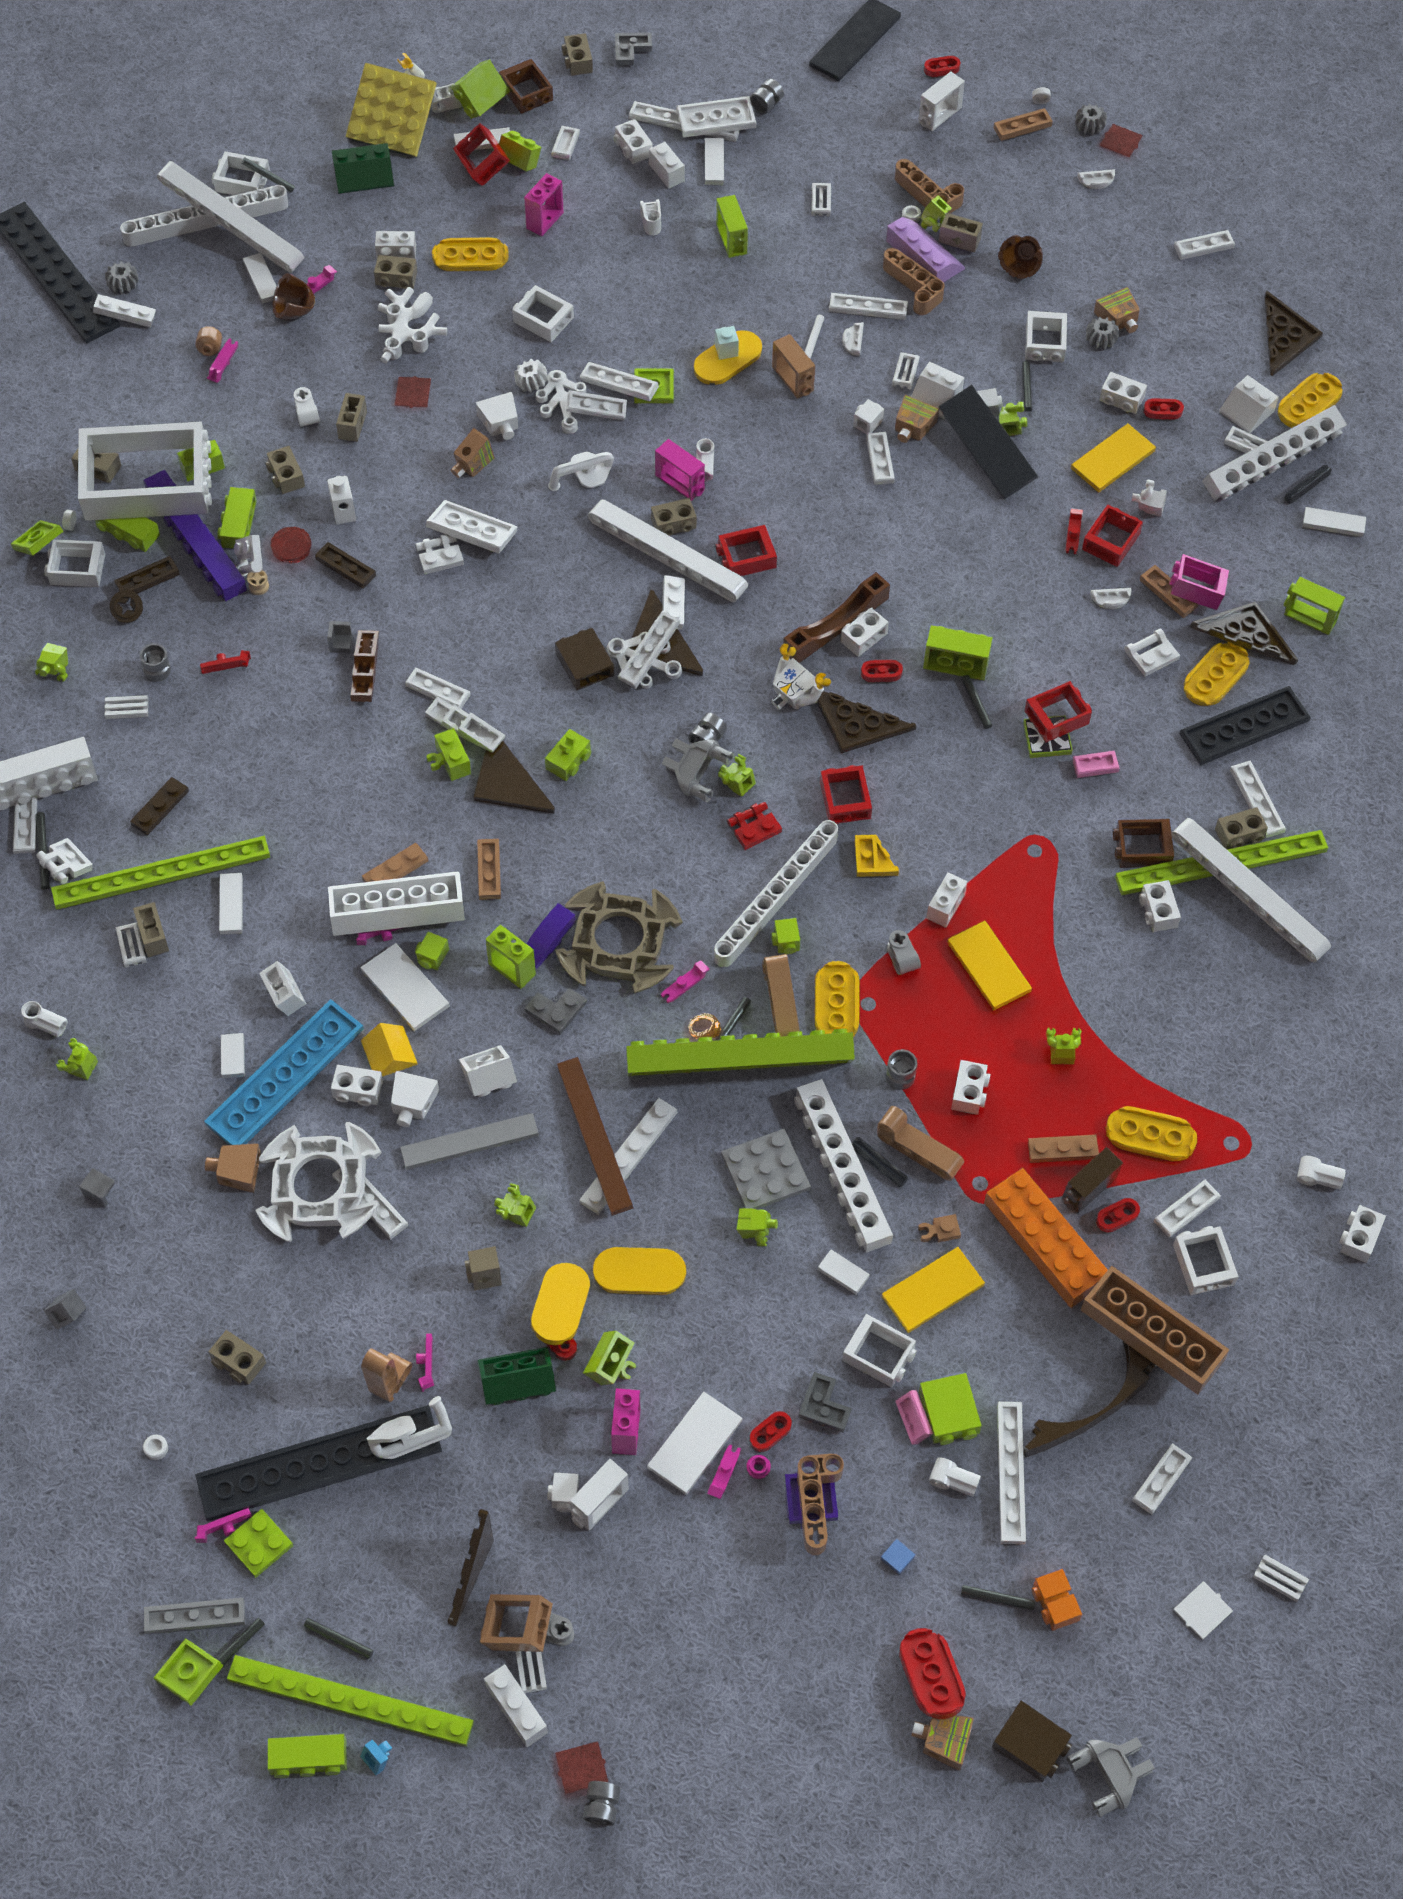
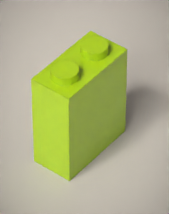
(480, 89)
(950, 1409)

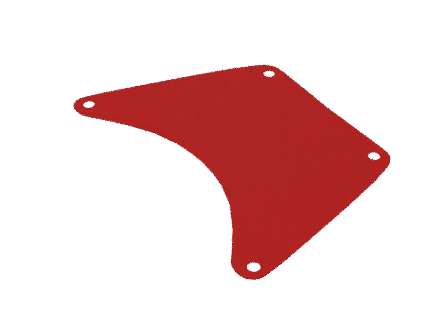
(947, 1020)

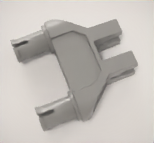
(694, 764)
(1115, 1769)

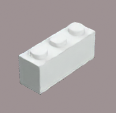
(515, 1705)

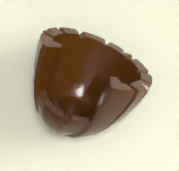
(1021, 256)
(292, 298)

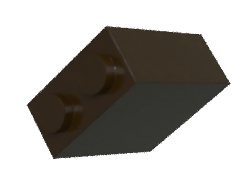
(584, 658)
(1091, 1180)
(1032, 1741)

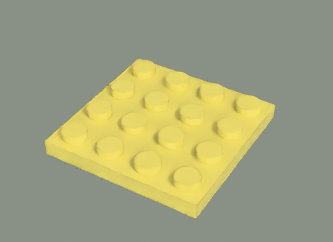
(391, 109)

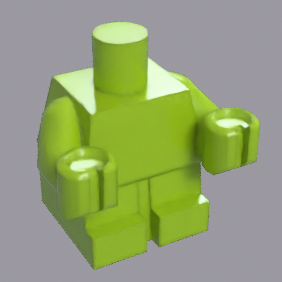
(933, 212)
(1009, 419)
(53, 661)
(737, 776)
(1063, 1046)
(80, 1062)
(515, 1206)
(755, 1224)

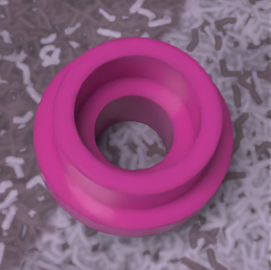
(758, 1459)

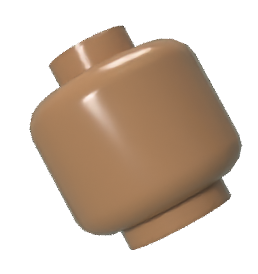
(208, 339)

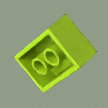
(957, 652)

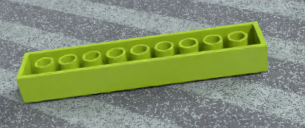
(740, 1053)

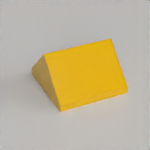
(388, 1049)

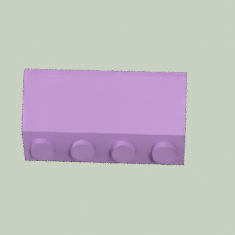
(922, 248)

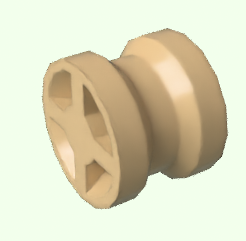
(253, 582)

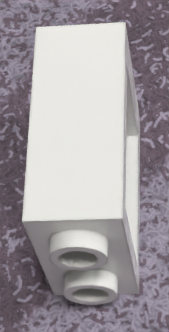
(941, 101)
(234, 186)
(1049, 322)
(545, 330)
(75, 549)
(1207, 1282)
(888, 1333)
(599, 1495)

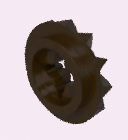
(123, 597)

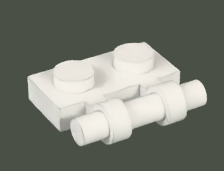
(442, 558)
(69, 857)

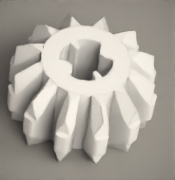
(530, 375)

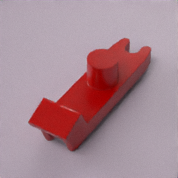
(1074, 530)
(224, 663)

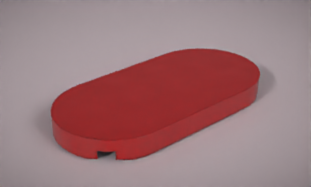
(932, 1673)

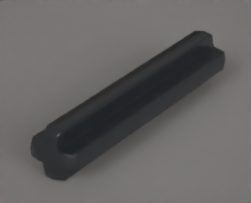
(1307, 484)
(879, 1162)

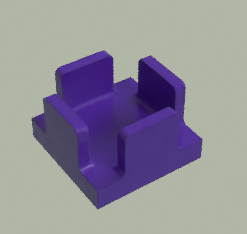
(793, 1501)

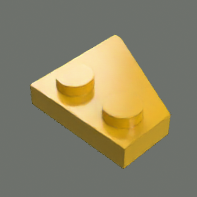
(872, 857)

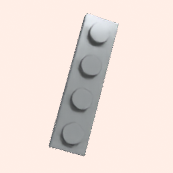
(194, 1615)

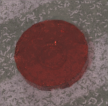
(291, 544)

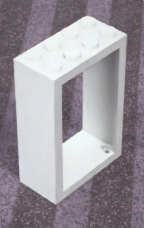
(144, 501)

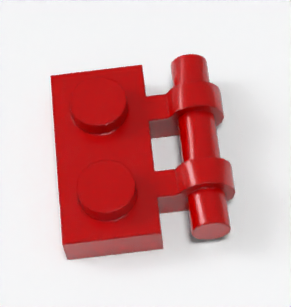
(757, 830)

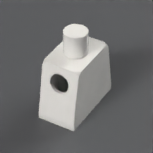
(499, 415)
(340, 492)
(412, 1097)

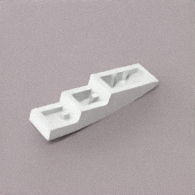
(466, 725)

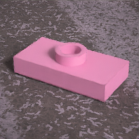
(1095, 764)
(914, 1417)

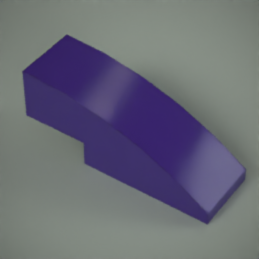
(550, 933)

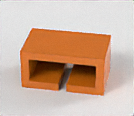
(1058, 1606)

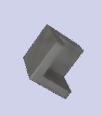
(340, 636)
(96, 1187)
(65, 1309)

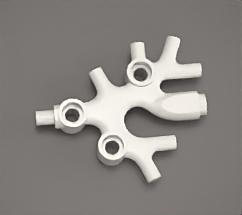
(399, 317)

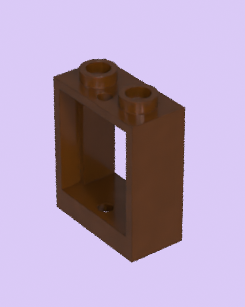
(527, 70)
(1143, 827)

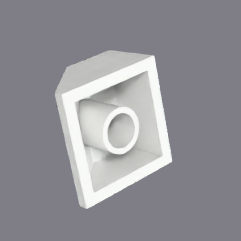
(937, 386)
(1249, 404)
(488, 1071)

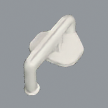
(589, 468)
(403, 1427)

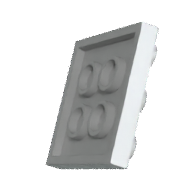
(765, 1170)

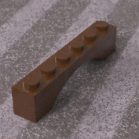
(812, 637)

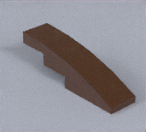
(364, 666)

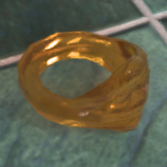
(713, 1031)

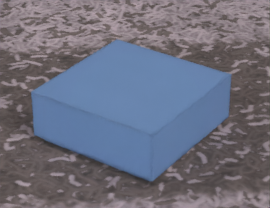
(897, 1556)

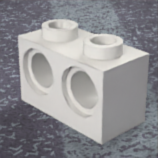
(633, 141)
(396, 244)
(1123, 392)
(860, 635)
(946, 899)
(1163, 906)
(282, 988)
(358, 1080)
(969, 1087)
(1364, 1234)

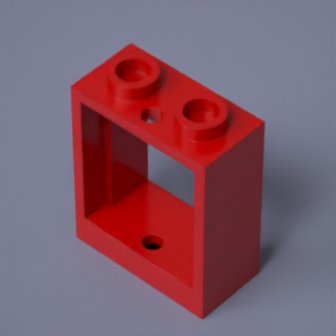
(491, 164)
(1105, 549)
(751, 565)
(1036, 714)
(847, 812)

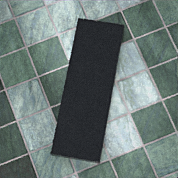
(854, 39)
(988, 442)
(1244, 725)

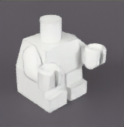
(1151, 500)

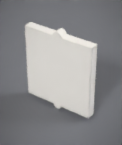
(1203, 1610)

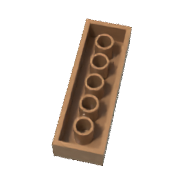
(1154, 1330)

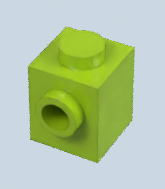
(786, 936)
(432, 951)

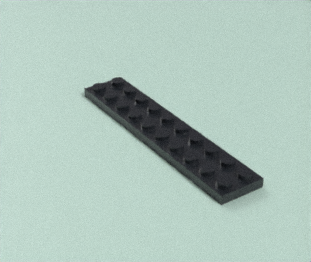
(54, 272)
(303, 1467)

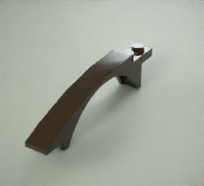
(1054, 1433)

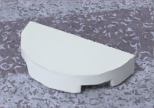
(1096, 179)
(853, 338)
(1111, 597)

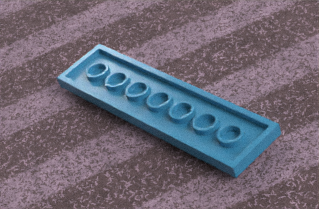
(284, 1075)

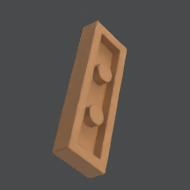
(1022, 124)
(1158, 583)
(398, 865)
(489, 869)
(1062, 1148)

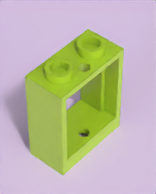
(731, 226)
(1308, 614)
(503, 954)

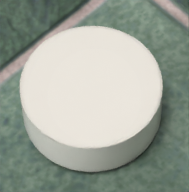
(1041, 95)
(912, 213)
(69, 520)
(155, 1447)

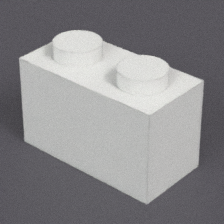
(666, 165)

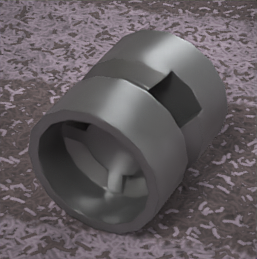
(767, 96)
(155, 662)
(708, 728)
(901, 1069)
(601, 1803)

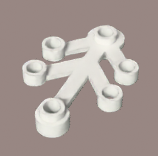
(557, 380)
(626, 651)

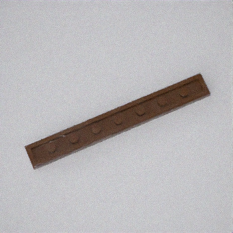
(595, 1136)

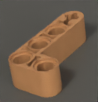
(924, 189)
(927, 287)
(781, 994)
(917, 1145)
(384, 1373)
(816, 1504)

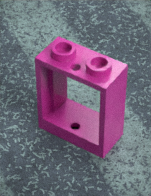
(549, 191)
(680, 469)
(1203, 572)
(625, 1421)

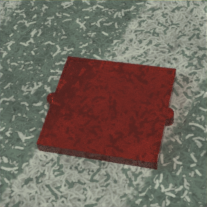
(1121, 140)
(413, 392)
(581, 1766)

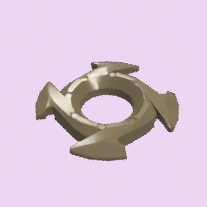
(634, 966)

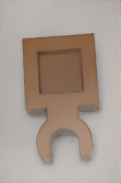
(943, 1227)

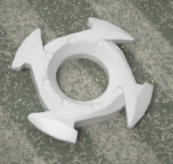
(343, 1207)

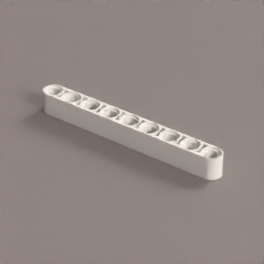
(230, 217)
(192, 219)
(668, 550)
(1251, 890)
(774, 902)

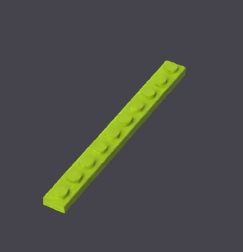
(1250, 856)
(160, 872)
(350, 1700)

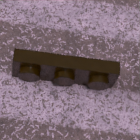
(345, 565)
(148, 576)
(159, 806)

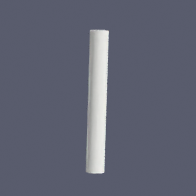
(814, 335)

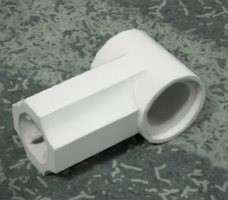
(706, 457)
(44, 1020)
(1314, 1172)
(948, 1475)

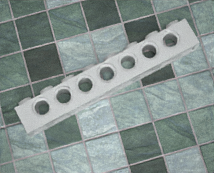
(1328, 419)
(817, 1095)

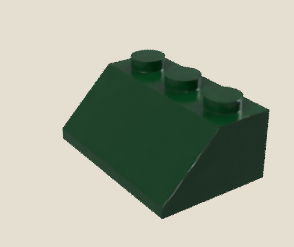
(363, 168)
(517, 1376)

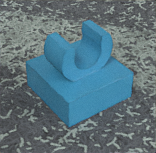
(376, 1756)

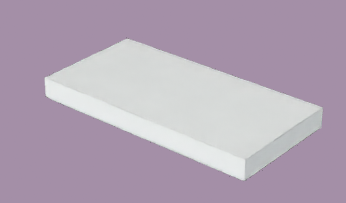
(716, 116)
(471, 526)
(405, 987)
(694, 1443)

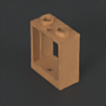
(793, 366)
(535, 1628)

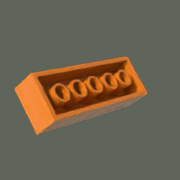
(1045, 1237)

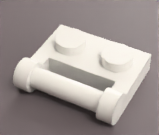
(246, 549)
(1154, 658)

